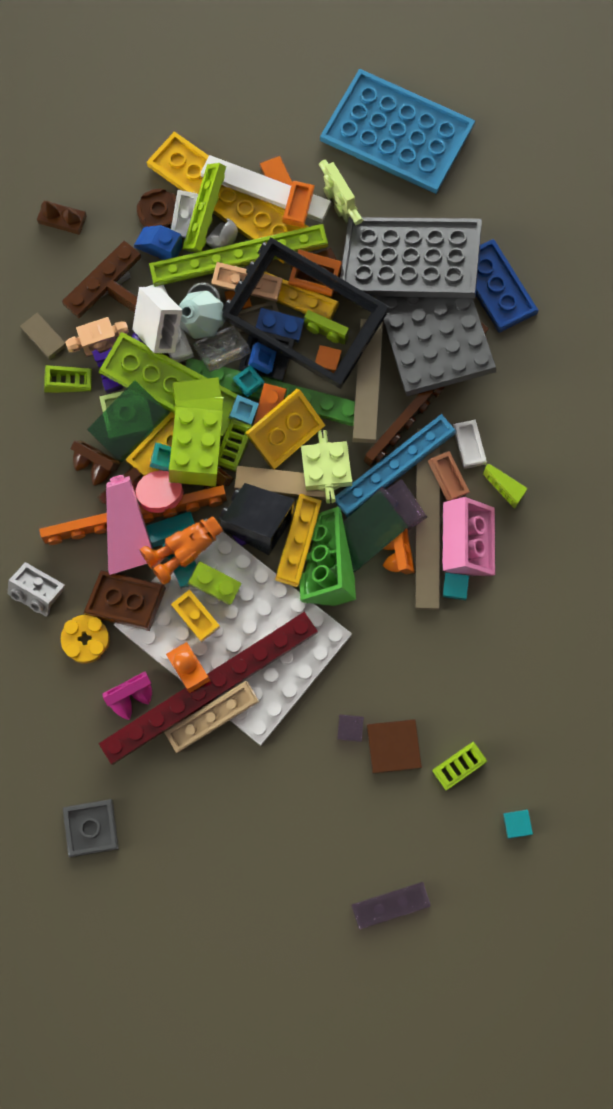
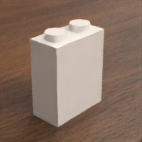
(157, 320)

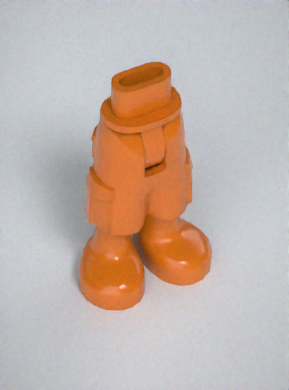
(185, 546)

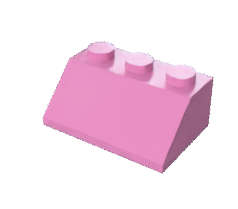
(468, 537)

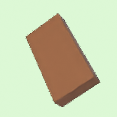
(448, 476)

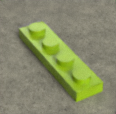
(204, 207)

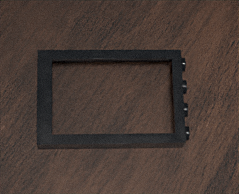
(254, 274)

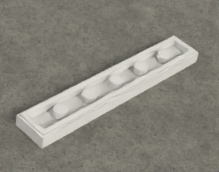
(265, 188)

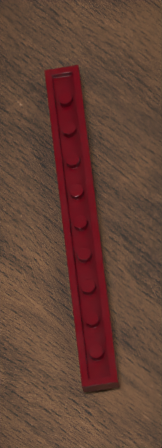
(221, 680)

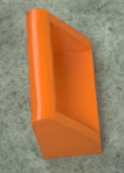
(332, 265)

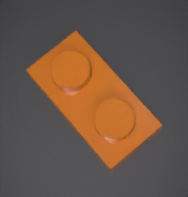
(269, 399)

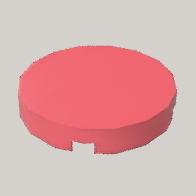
(157, 493)

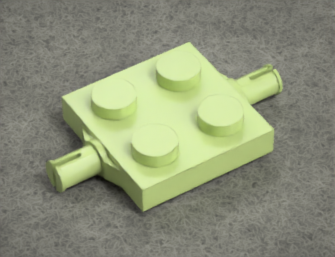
(339, 192)
(326, 466)

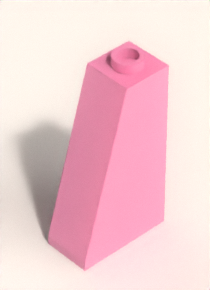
(124, 526)

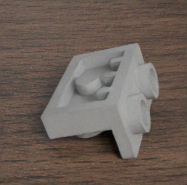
(34, 589)

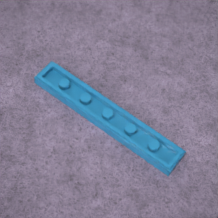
(395, 464)

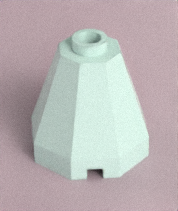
(201, 314)

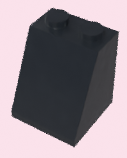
(257, 516)

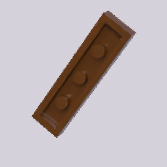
(94, 285)

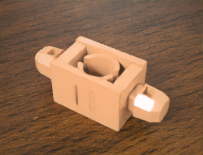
(96, 336)

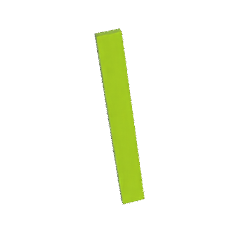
(237, 255)

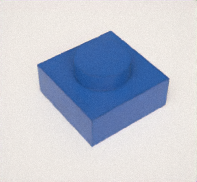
(262, 358)

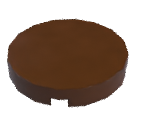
(156, 208)

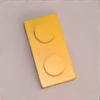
(195, 615)

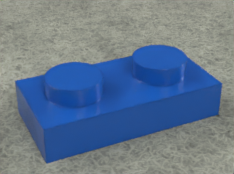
(280, 324)

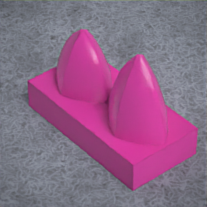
(119, 698)

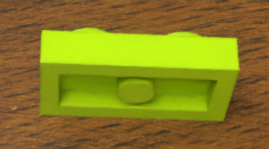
(332, 330)
(214, 583)

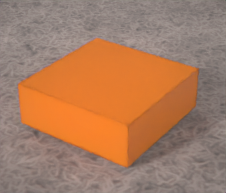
(328, 358)

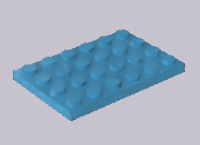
(397, 131)

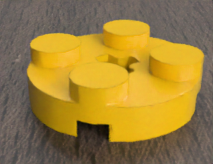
(95, 647)

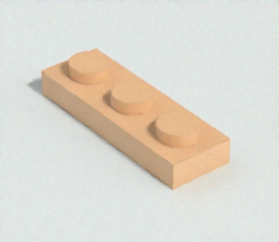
(228, 276)

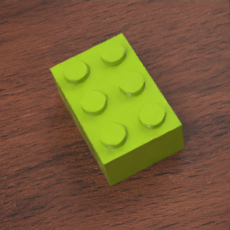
(195, 446)

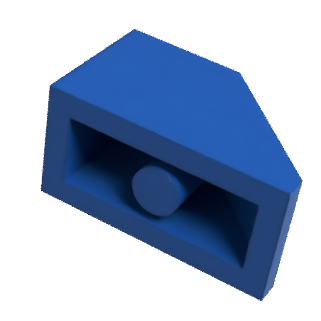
(159, 242)

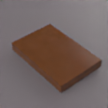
(125, 600)

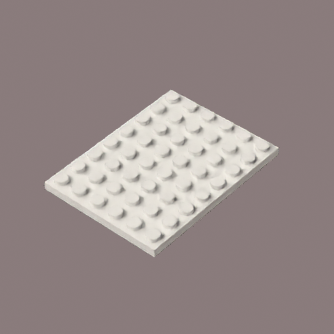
(255, 612)

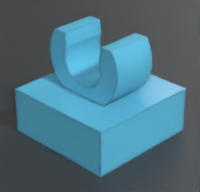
(243, 410)

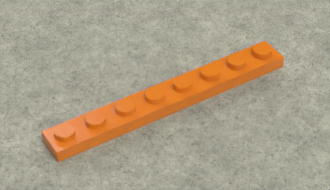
(78, 528)

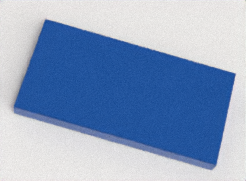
(501, 290)

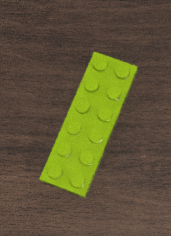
(155, 373)

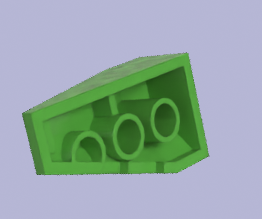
(329, 567)

